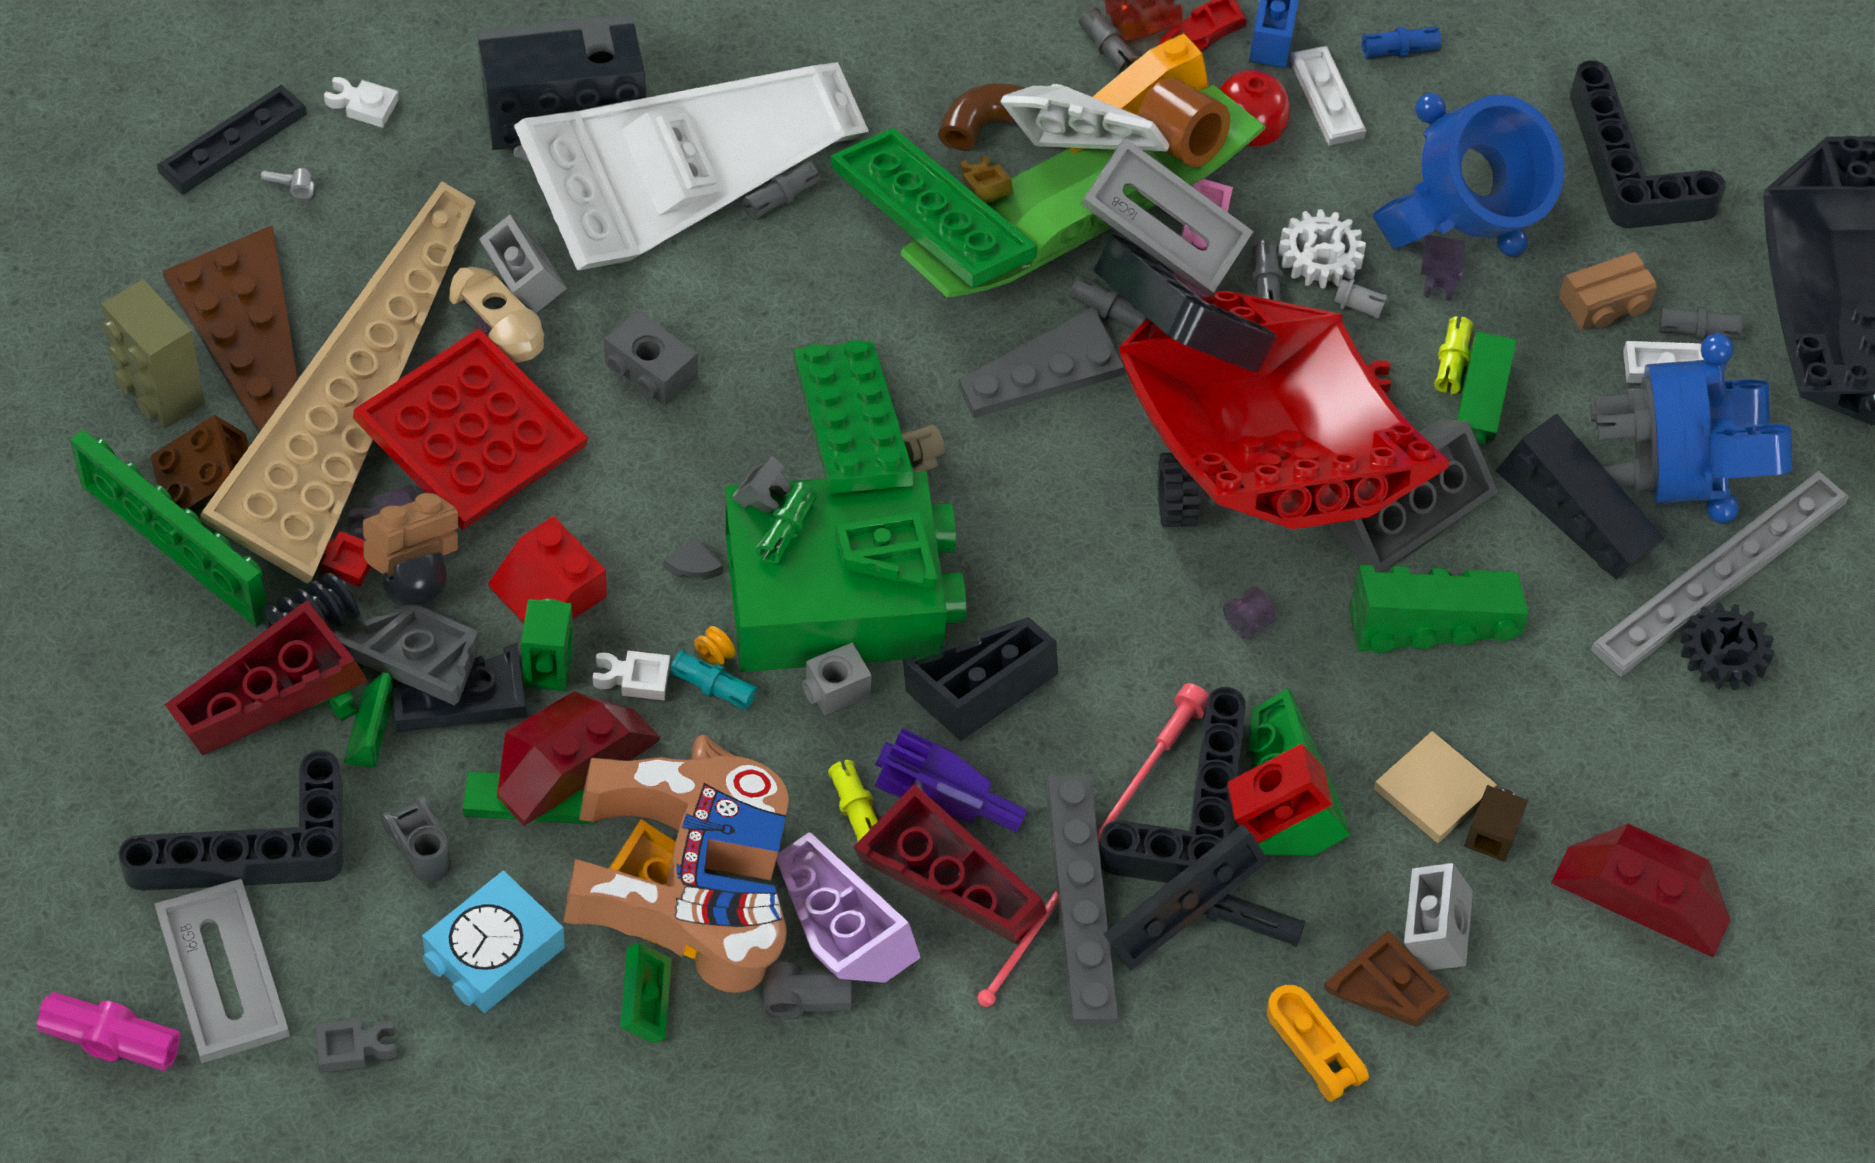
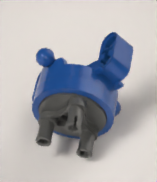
(1694, 431)

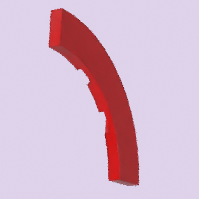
(1209, 23)

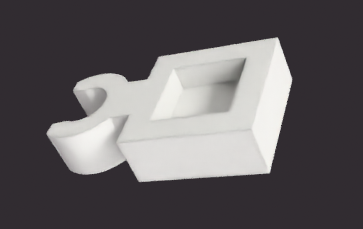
(366, 103)
(640, 675)

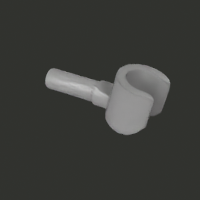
(300, 182)

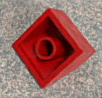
(549, 566)

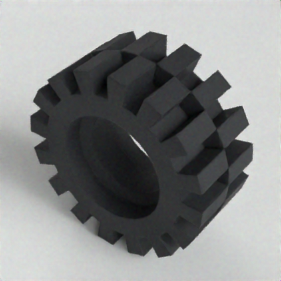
(1177, 493)

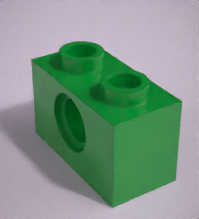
(547, 644)

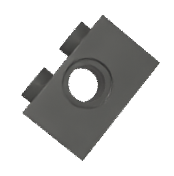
(670, 362)

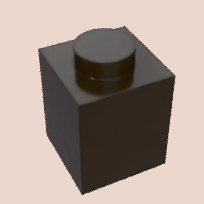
(1496, 823)

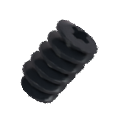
(327, 599)

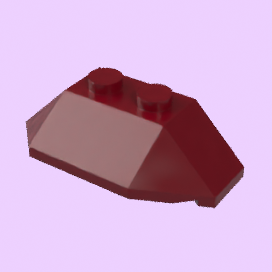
(552, 751)
(1648, 884)

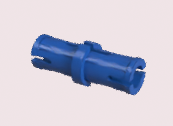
(1401, 42)

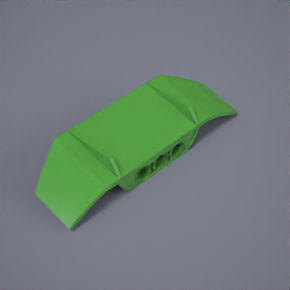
(1049, 197)

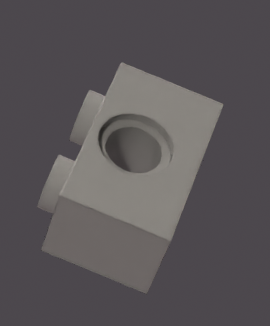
(523, 263)
(1438, 916)

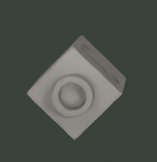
(839, 664)

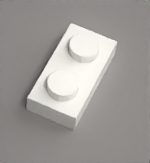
(1640, 353)

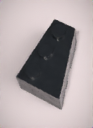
(984, 677)

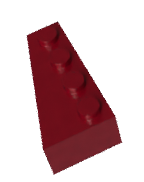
(944, 862)

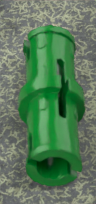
(786, 523)

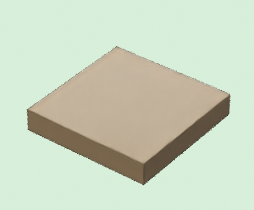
(1434, 786)

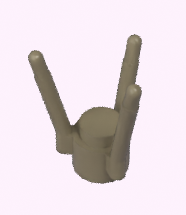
(924, 446)

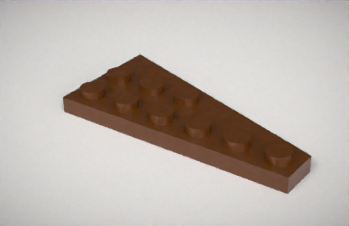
(241, 318)

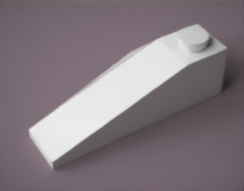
(1074, 120)

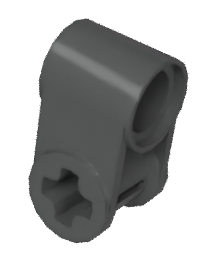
(415, 834)

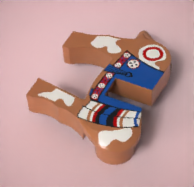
(727, 821)

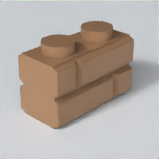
(1608, 291)
(410, 532)

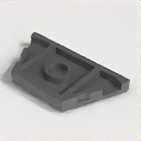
(417, 650)

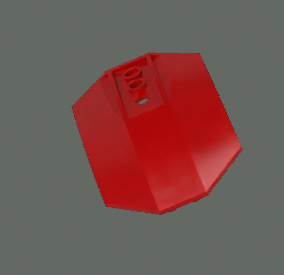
(1307, 403)

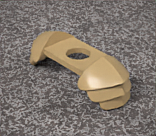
(514, 327)

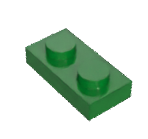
(646, 993)

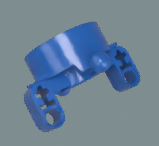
(1524, 165)

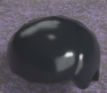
(417, 579)

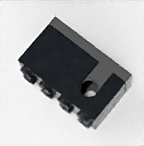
(557, 70)

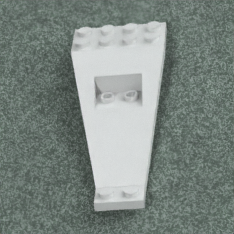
(660, 163)

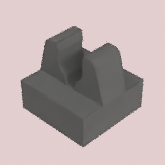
(758, 483)

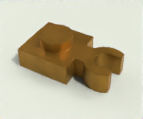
(986, 180)

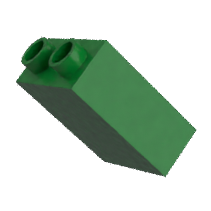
(815, 605)

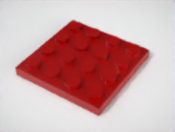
(470, 427)

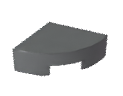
(693, 561)

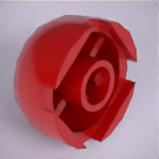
(1263, 99)

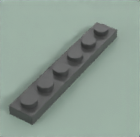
(1081, 900)

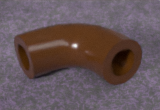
(972, 111)

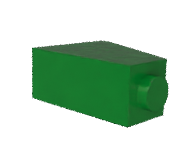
(1486, 384)

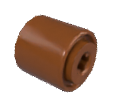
(1187, 119)

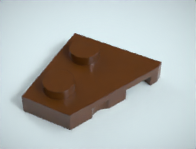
(1389, 982)

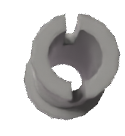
(1360, 298)

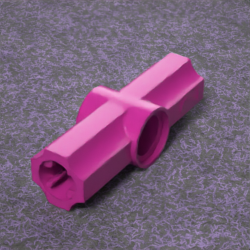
(108, 1031)

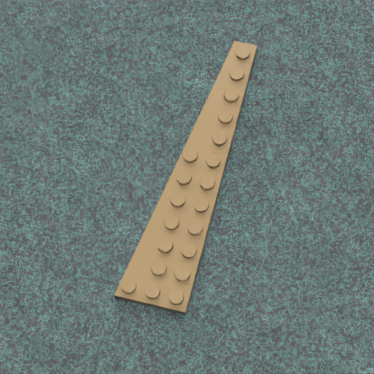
(309, 453)

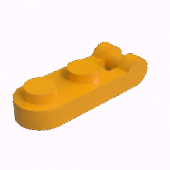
(1314, 1041)

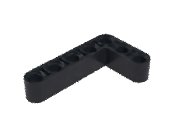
(1627, 193)
(1179, 309)
(1207, 806)
(252, 845)

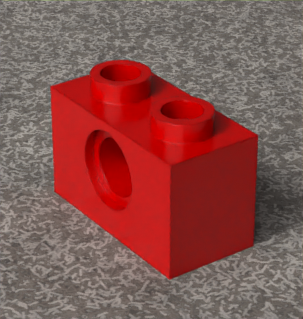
(1280, 793)

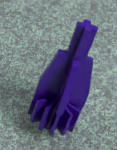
(945, 779)

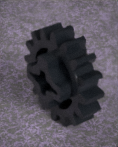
(1727, 646)

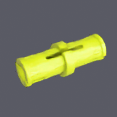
(1454, 355)
(855, 800)

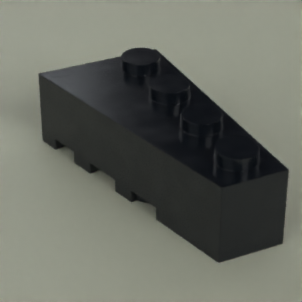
(1579, 497)

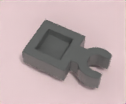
(345, 1044)

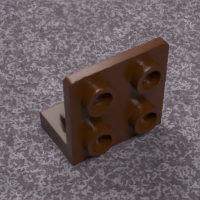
(199, 461)

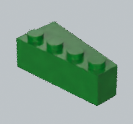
(1434, 608)

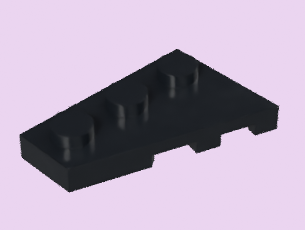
(490, 694)

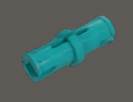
(713, 680)

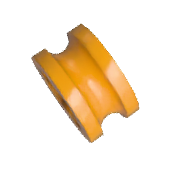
(714, 646)

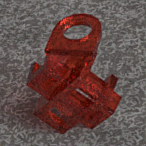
(1143, 17)

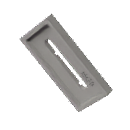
(1219, 229)
(231, 912)

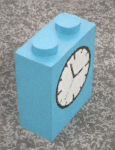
(492, 942)

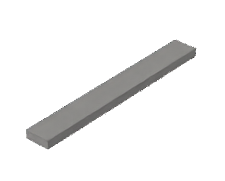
(1719, 573)

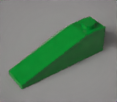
(1274, 729)

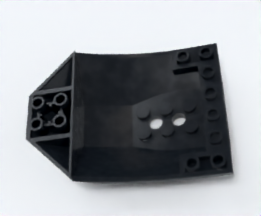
(1825, 272)

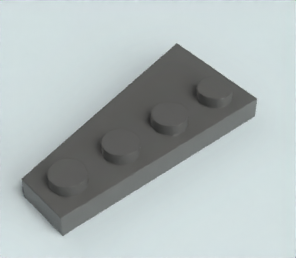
(1050, 364)

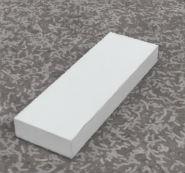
(1327, 95)

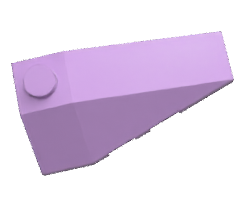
(843, 916)

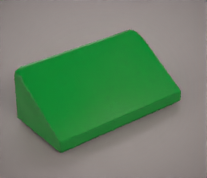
(370, 723)

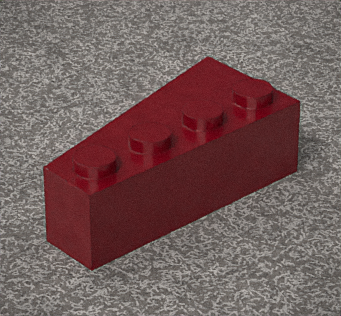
(266, 681)

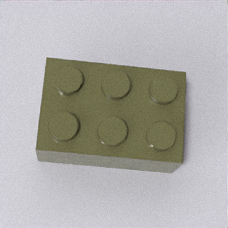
(152, 354)

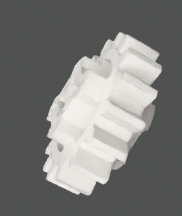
(1321, 248)

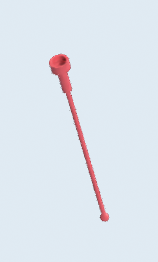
(1190, 703)

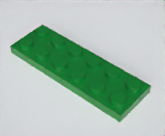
(933, 207)
(852, 417)
(169, 528)

